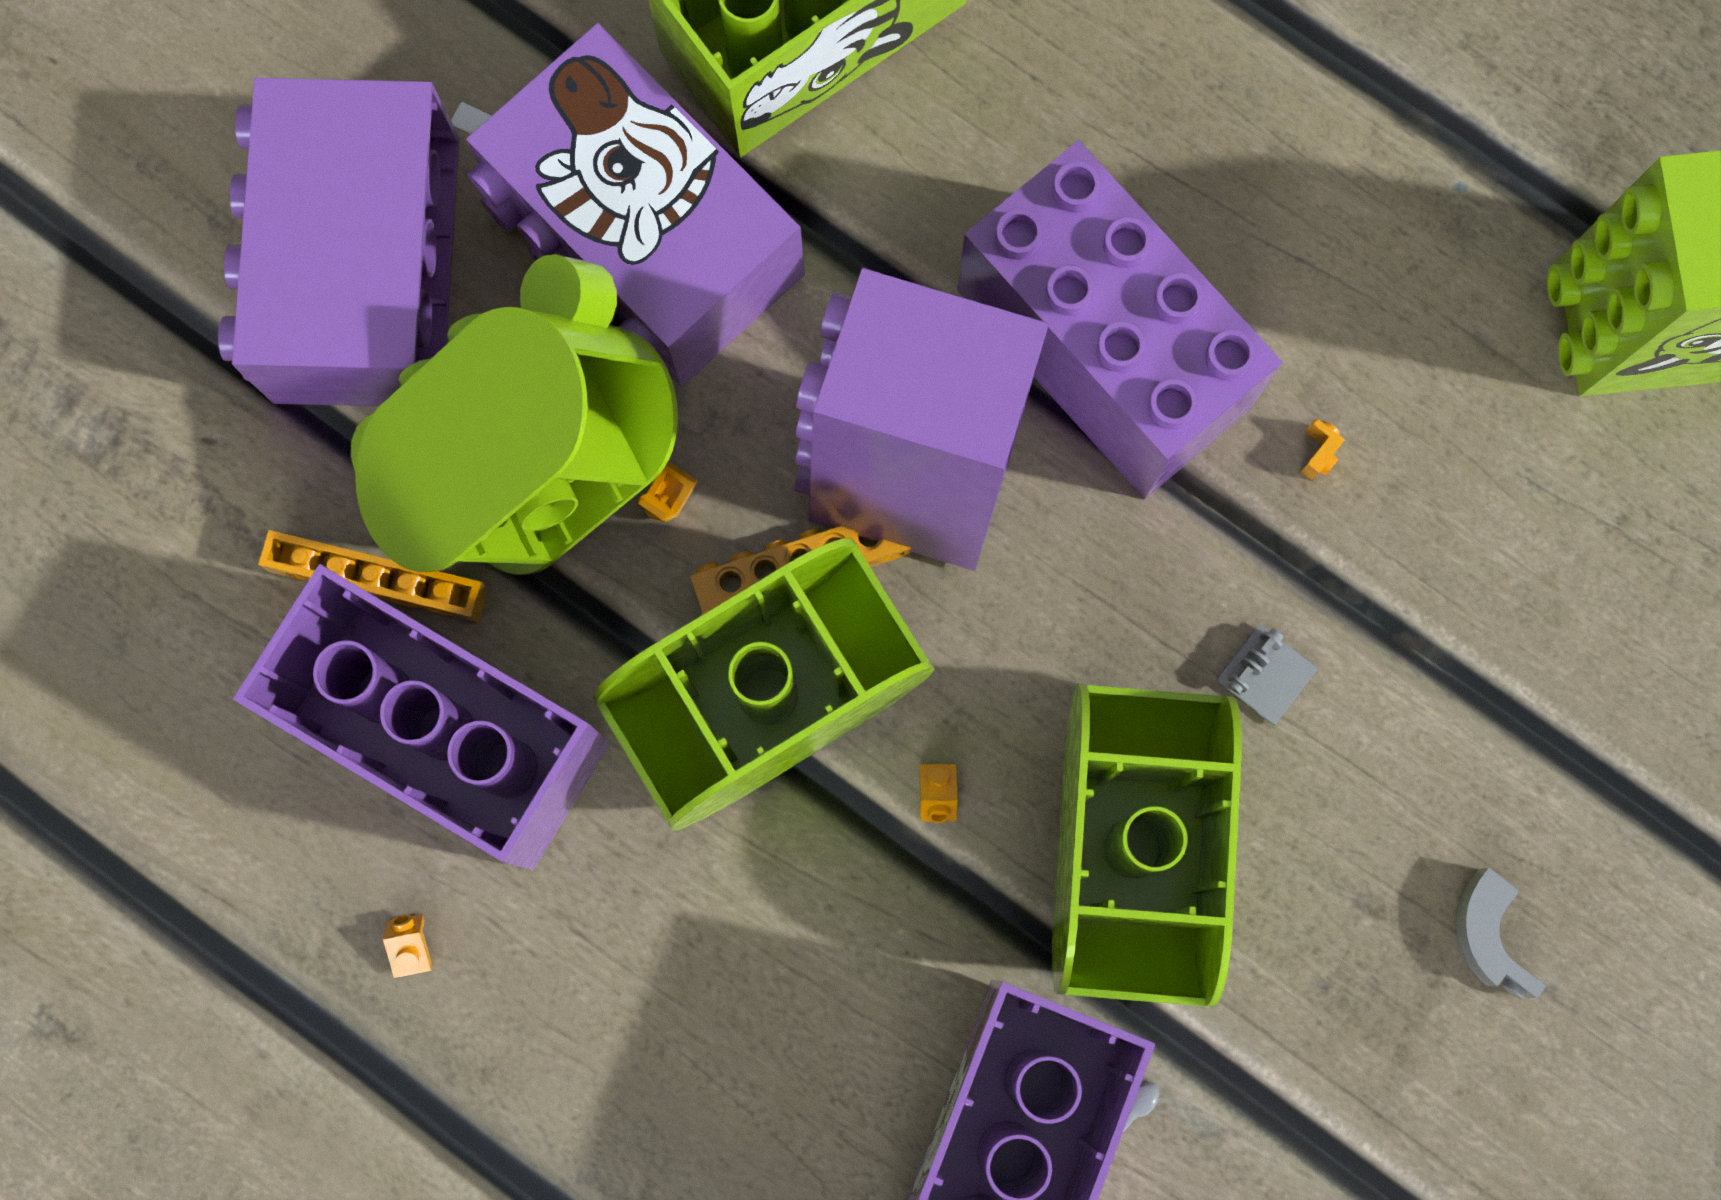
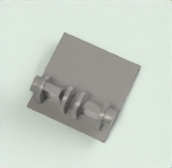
(1267, 674)

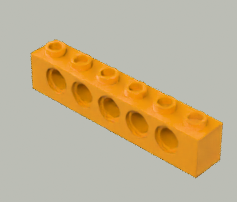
(744, 565)
(379, 576)

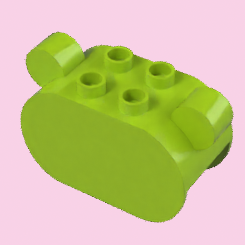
(517, 430)

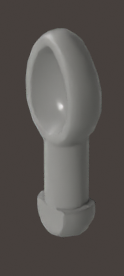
(1144, 1102)

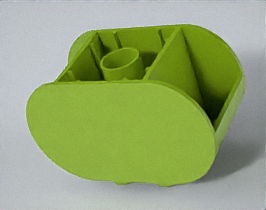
(761, 682)
(1147, 846)

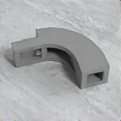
(1479, 935)

